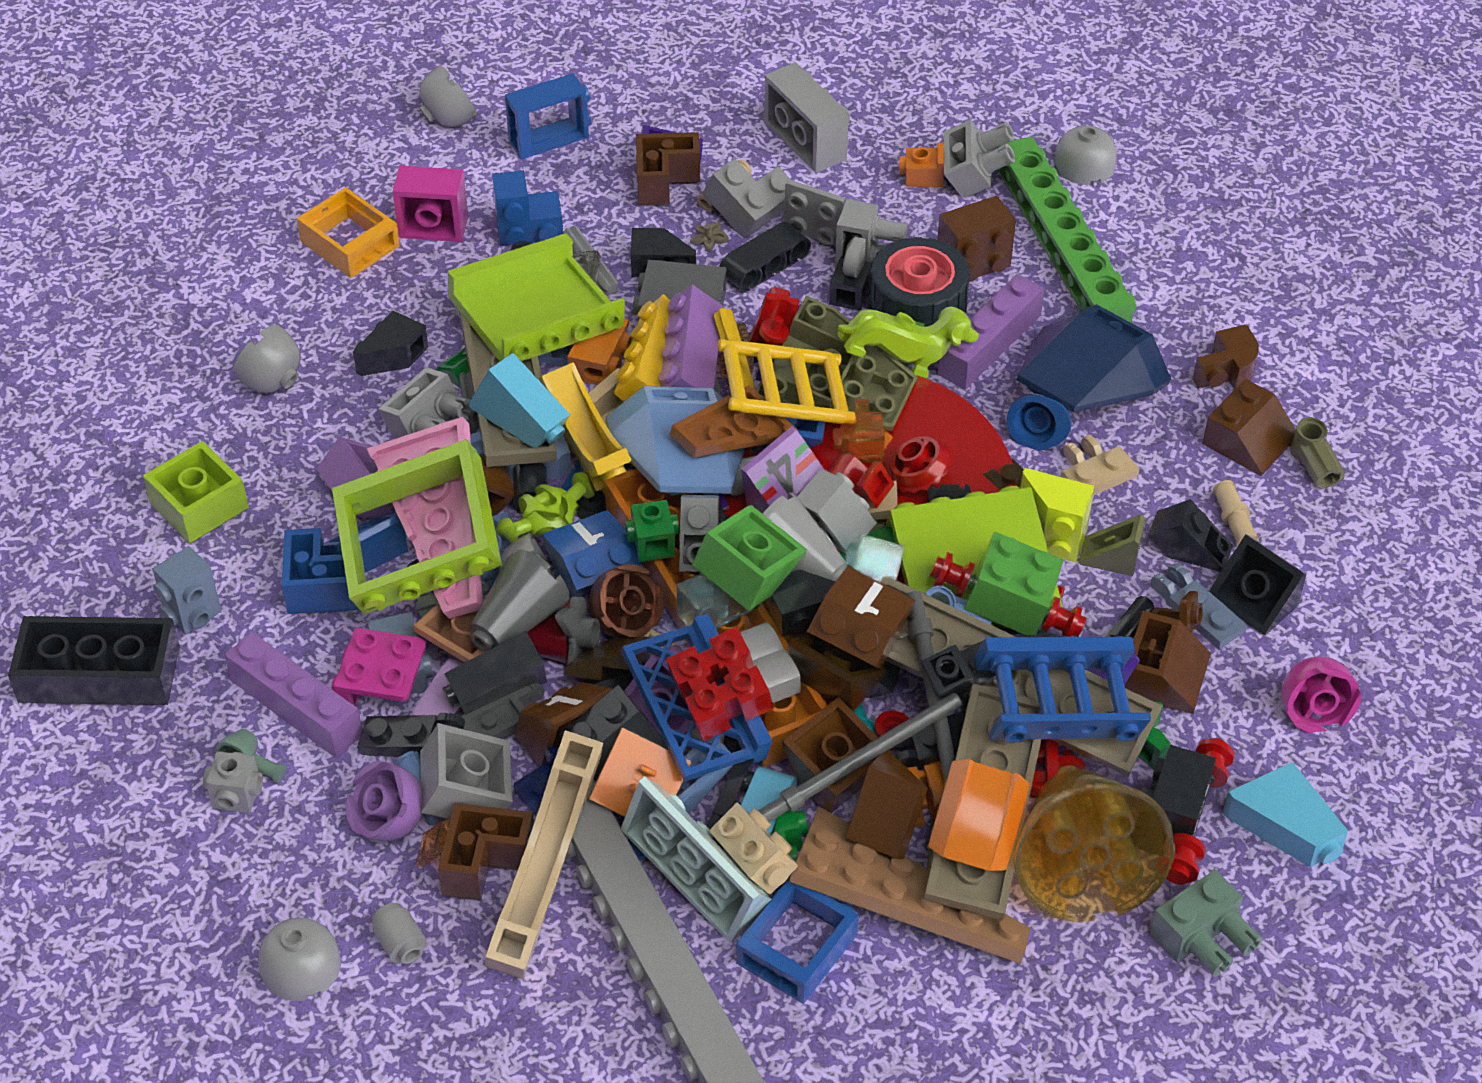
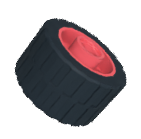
(918, 279)

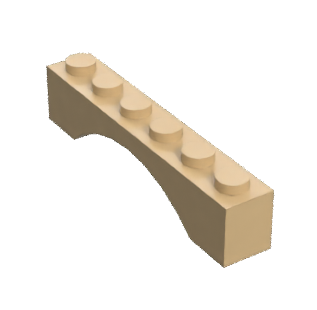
(544, 855)

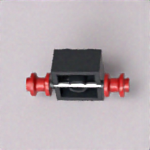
(1181, 791)

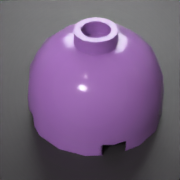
(384, 802)

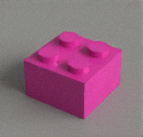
(430, 203)

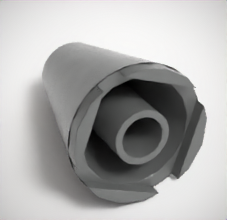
(517, 600)

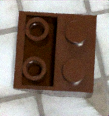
(1169, 663)

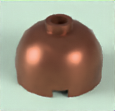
(626, 601)

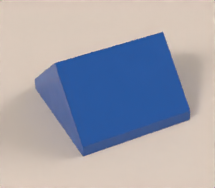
(379, 541)

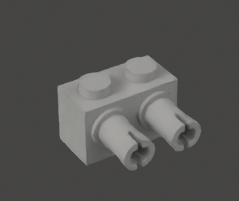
(970, 155)
(863, 221)
(423, 404)

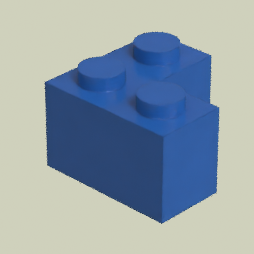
(522, 214)
(311, 577)

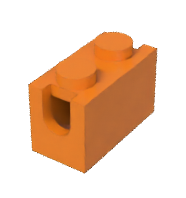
(600, 355)

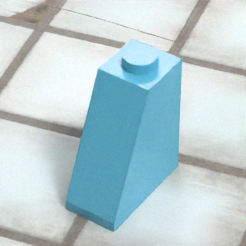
(519, 403)
(1288, 815)

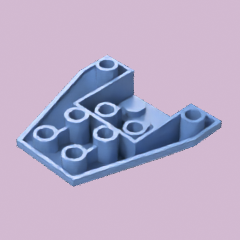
(645, 427)

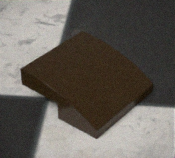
(599, 661)

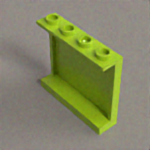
(533, 300)
(963, 529)

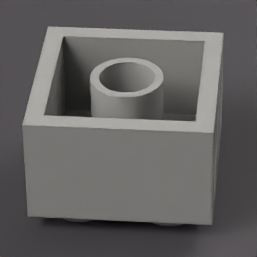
(464, 770)

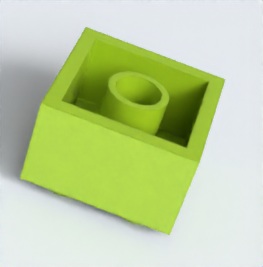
(196, 491)

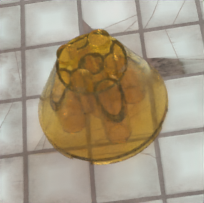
(1092, 847)

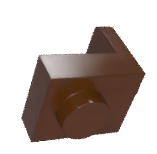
(1189, 613)

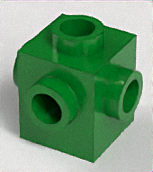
(652, 530)

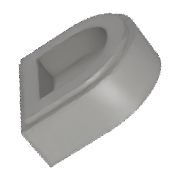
(854, 257)

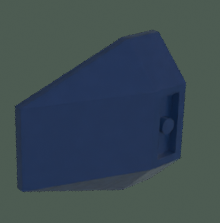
(1093, 361)

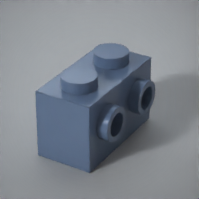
(186, 590)

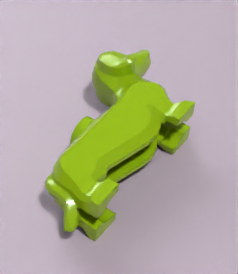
(905, 339)

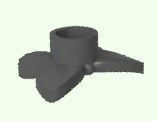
(581, 631)

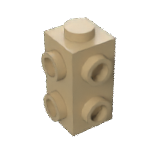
(753, 848)

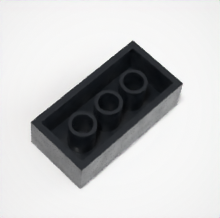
(94, 660)

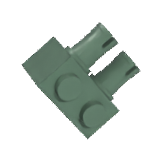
(1197, 916)

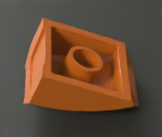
(979, 815)

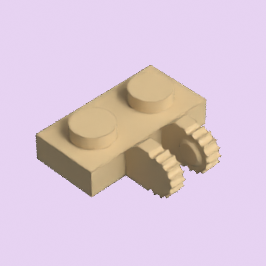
(1102, 469)

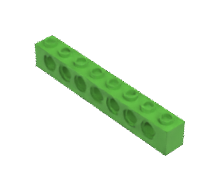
(1064, 232)

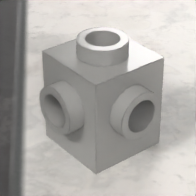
(233, 782)

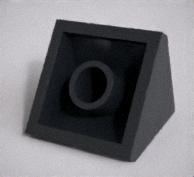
(1259, 585)

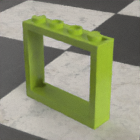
(400, 482)

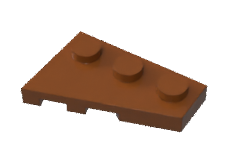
(723, 430)

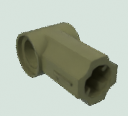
(1315, 452)

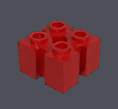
(724, 662)

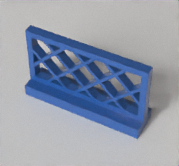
(750, 735)

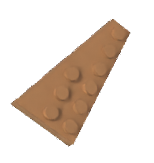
(895, 889)

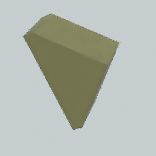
(1114, 547)

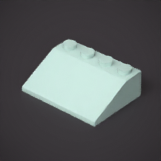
(693, 860)

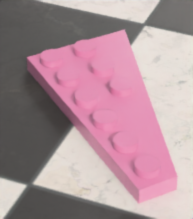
(437, 517)

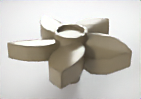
(709, 235)

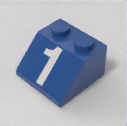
(588, 550)

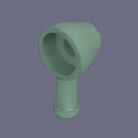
(247, 743)

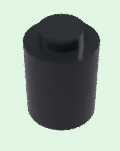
(525, 480)

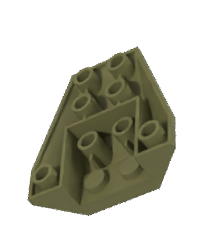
(873, 377)

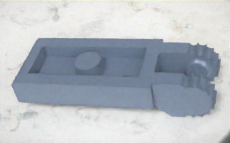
(1218, 622)

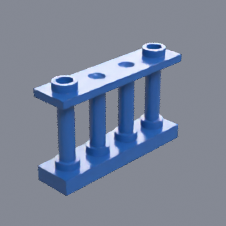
(1073, 656)

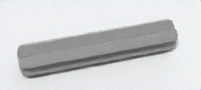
(605, 278)

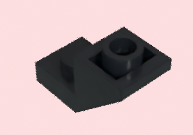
(955, 670)

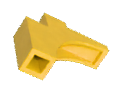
(585, 429)

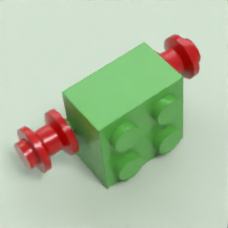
(1012, 587)

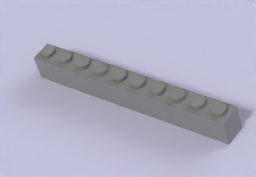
(657, 952)

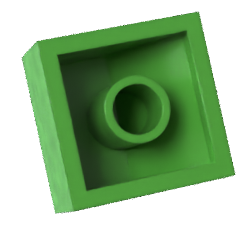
(748, 556)

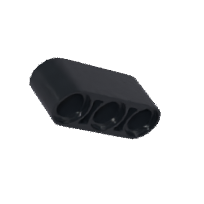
(765, 255)

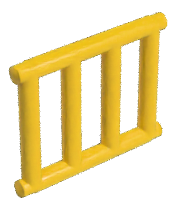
(773, 405)

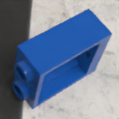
(553, 135)
(779, 969)

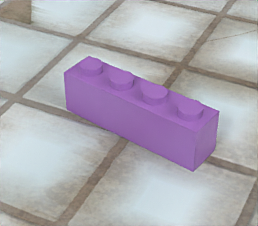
(998, 325)
(690, 341)
(294, 694)

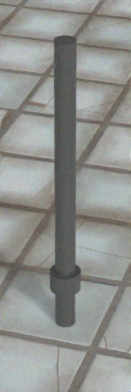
(921, 632)
(794, 797)

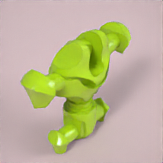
(547, 510)

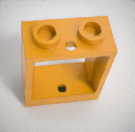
(363, 251)

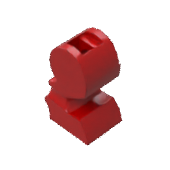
(869, 483)

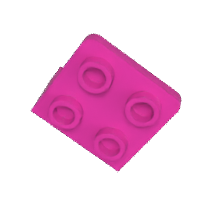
(379, 665)

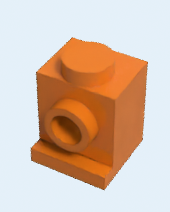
(923, 166)

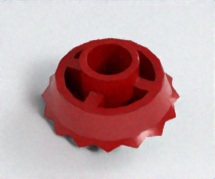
(920, 464)

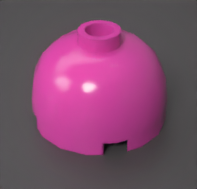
(1322, 688)

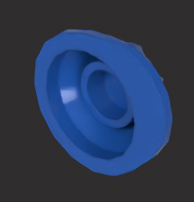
(1038, 422)

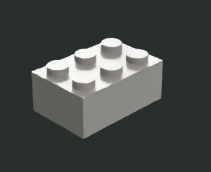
(806, 117)

